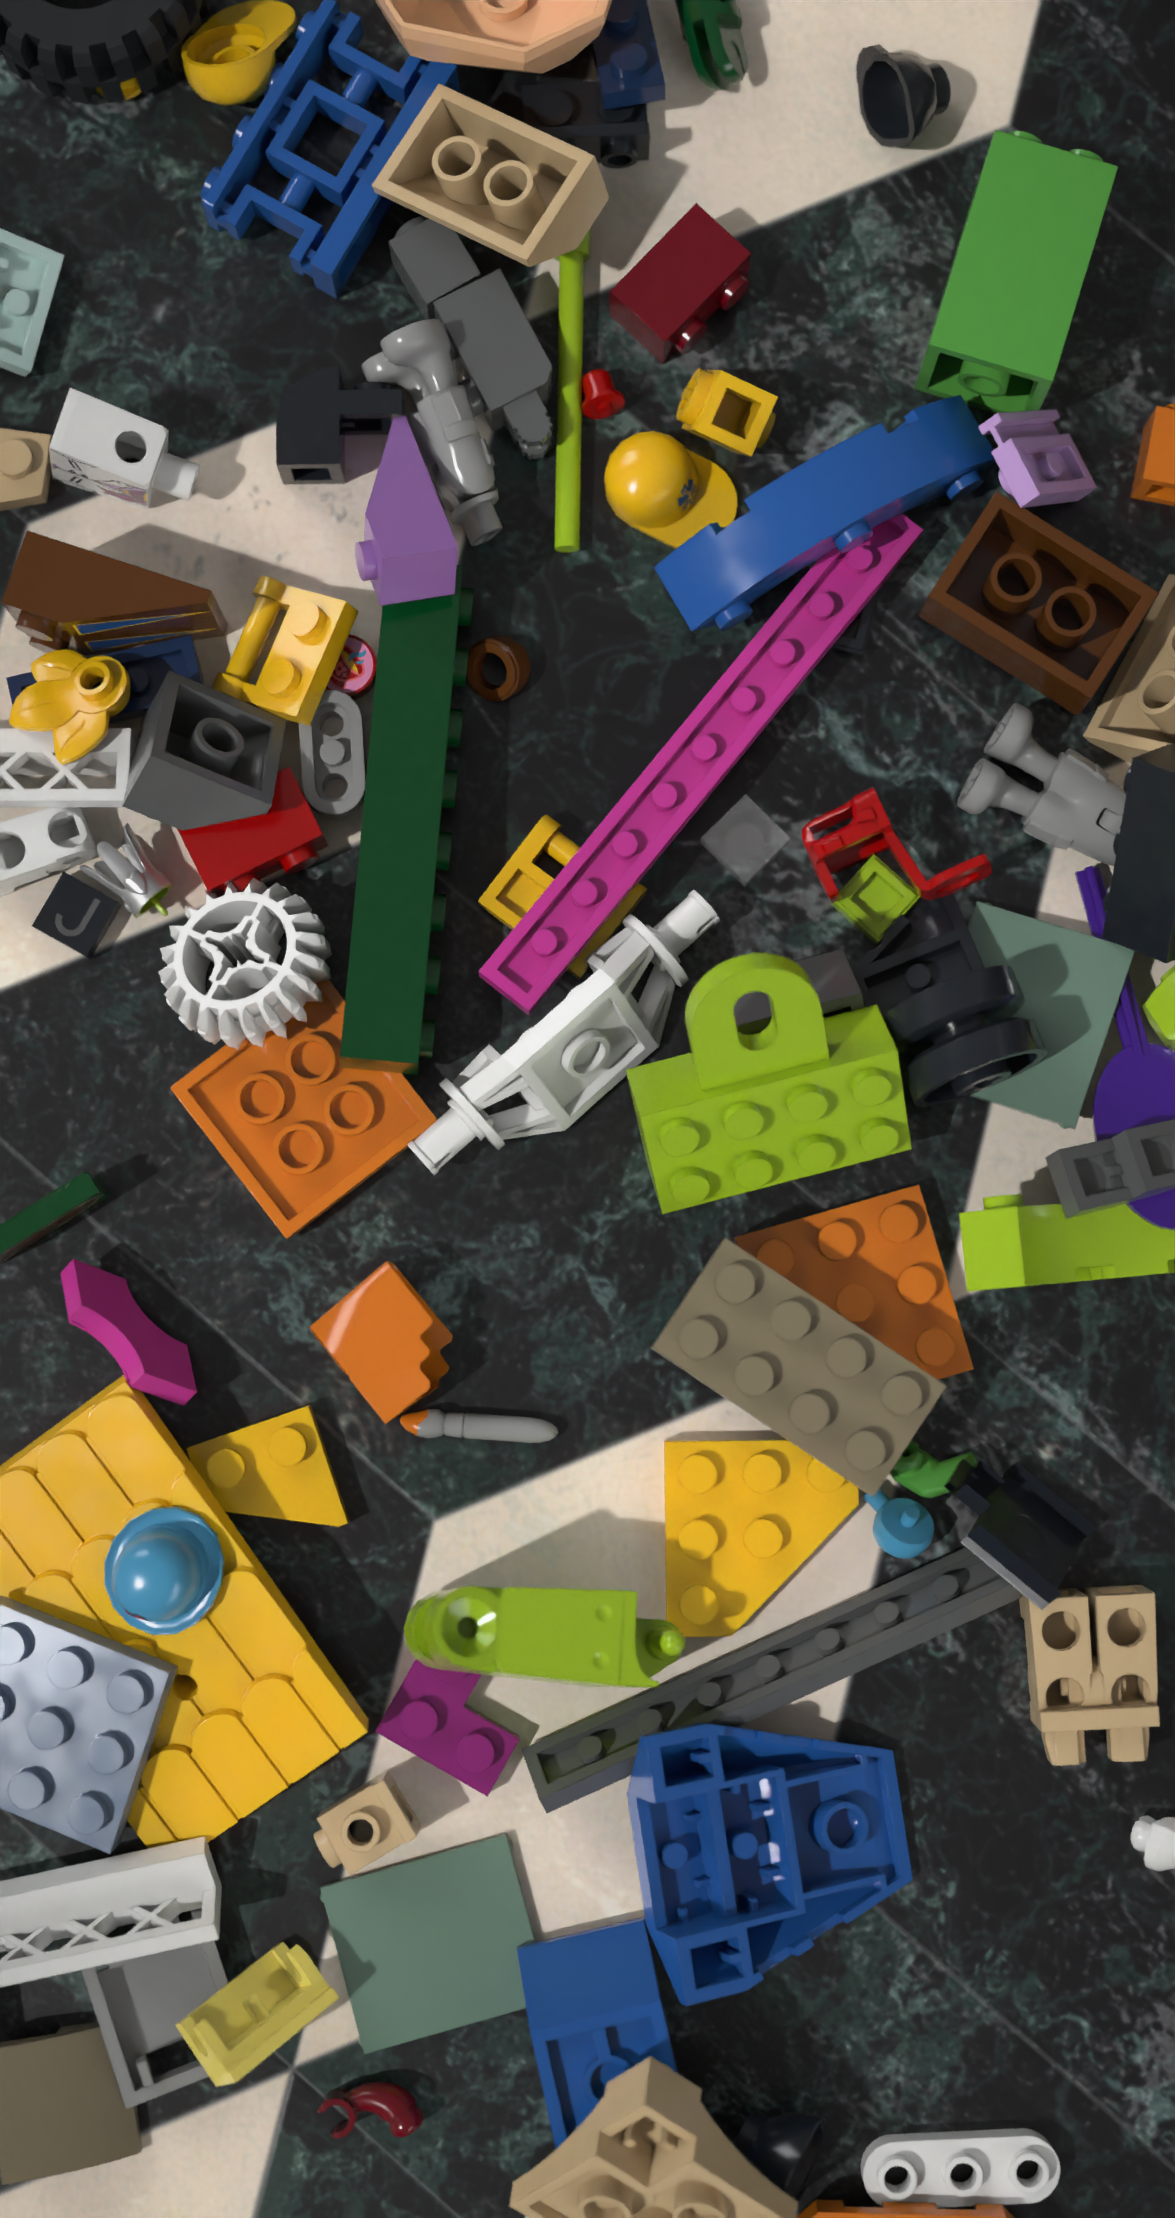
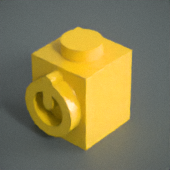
(727, 411)

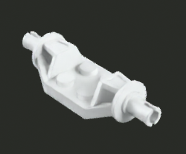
(578, 1046)

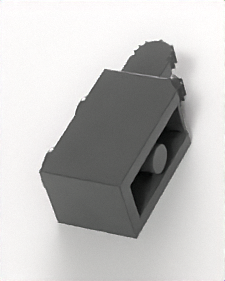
(500, 361)

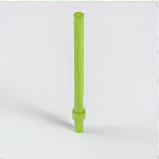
(569, 396)

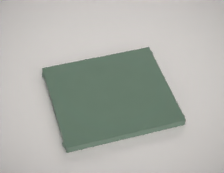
(1071, 994)
(431, 1942)

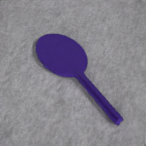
(1139, 1079)

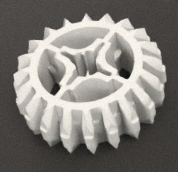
(252, 995)

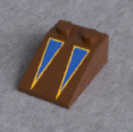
(100, 603)

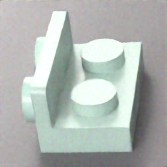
(26, 292)

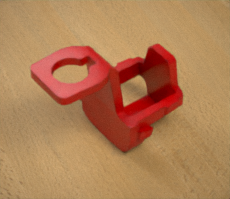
(872, 834)

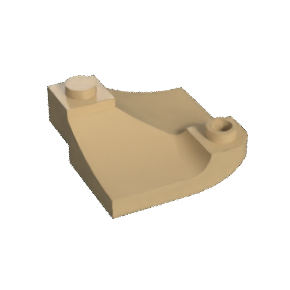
(648, 2156)

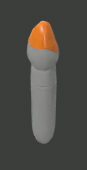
(435, 1423)

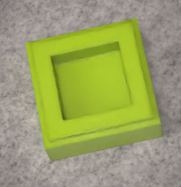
(875, 899)

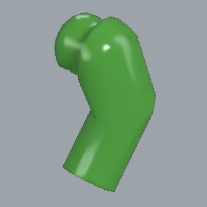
(925, 1473)

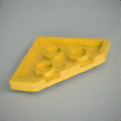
(741, 1526)

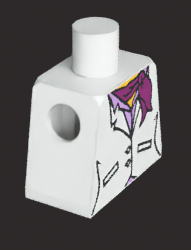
(96, 439)

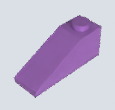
(406, 534)

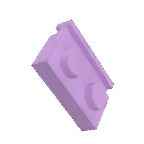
(1036, 460)

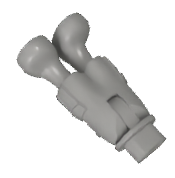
(443, 425)
(1078, 800)

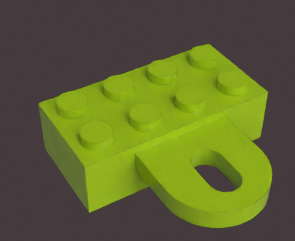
(770, 1102)

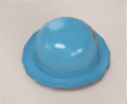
(164, 1570)

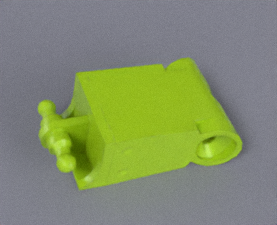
(542, 1635)

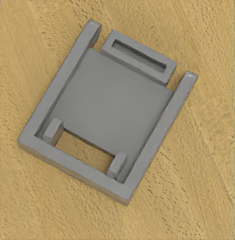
(142, 2003)

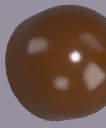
(516, 662)

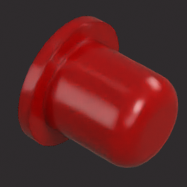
(600, 395)

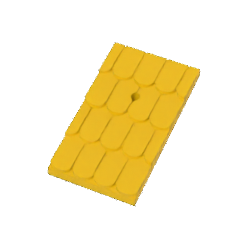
(250, 1683)

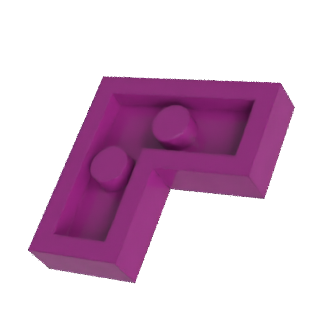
(438, 1726)

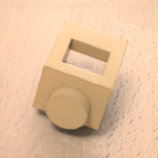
(379, 1804)

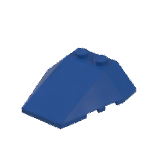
(758, 1847)

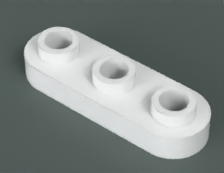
(934, 2155)

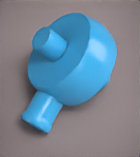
(900, 1525)

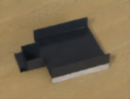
(1020, 1527)

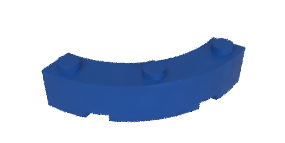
(825, 507)

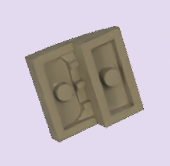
(61, 2106)

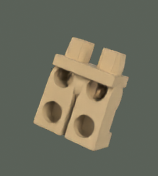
(1093, 1670)

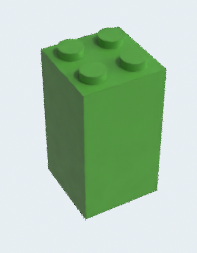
(1016, 274)

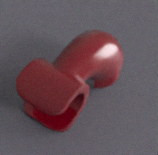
(384, 2099)

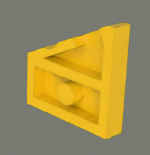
(273, 1471)

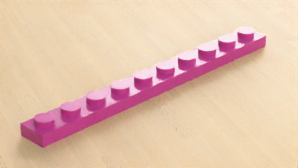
(693, 764)

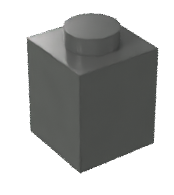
(431, 262)

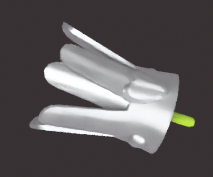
(134, 882)

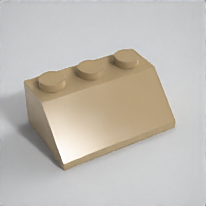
(494, 179)
(1140, 701)

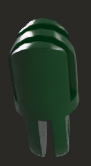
(714, 40)

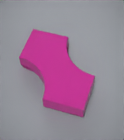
(109, 1313)

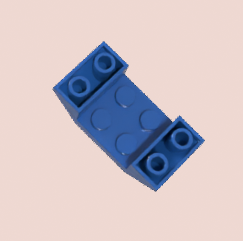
(591, 2015)

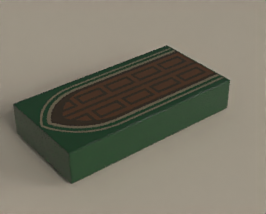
(50, 1213)

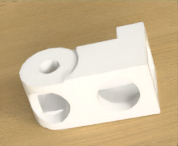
(43, 844)

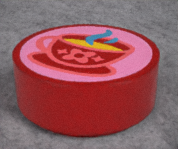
(354, 669)

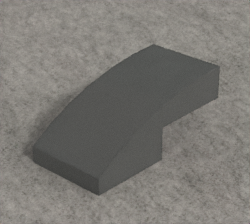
(1115, 1169)

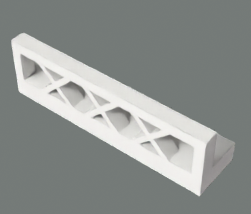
(34, 754)
(96, 1898)

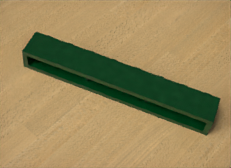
(402, 835)

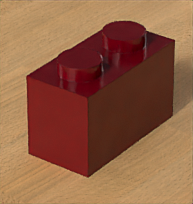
(681, 285)

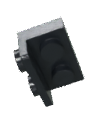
(577, 117)

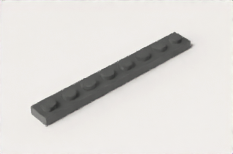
(770, 1672)

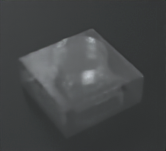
(745, 840)

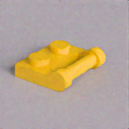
(300, 655)
(523, 882)

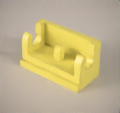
(256, 2013)

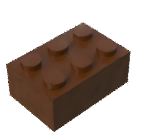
(1037, 603)

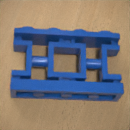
(280, 124)

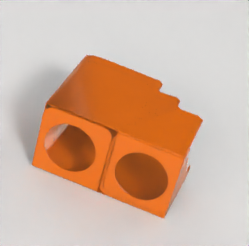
(386, 1341)

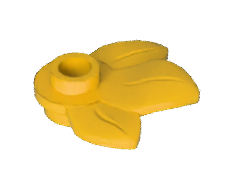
(67, 703)

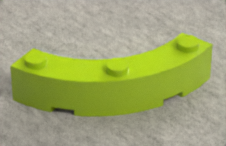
(1038, 1246)

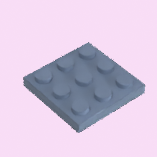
(74, 1724)

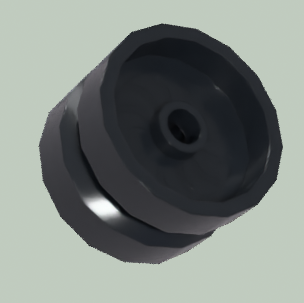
(964, 1035)

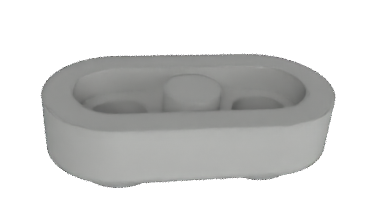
(334, 757)

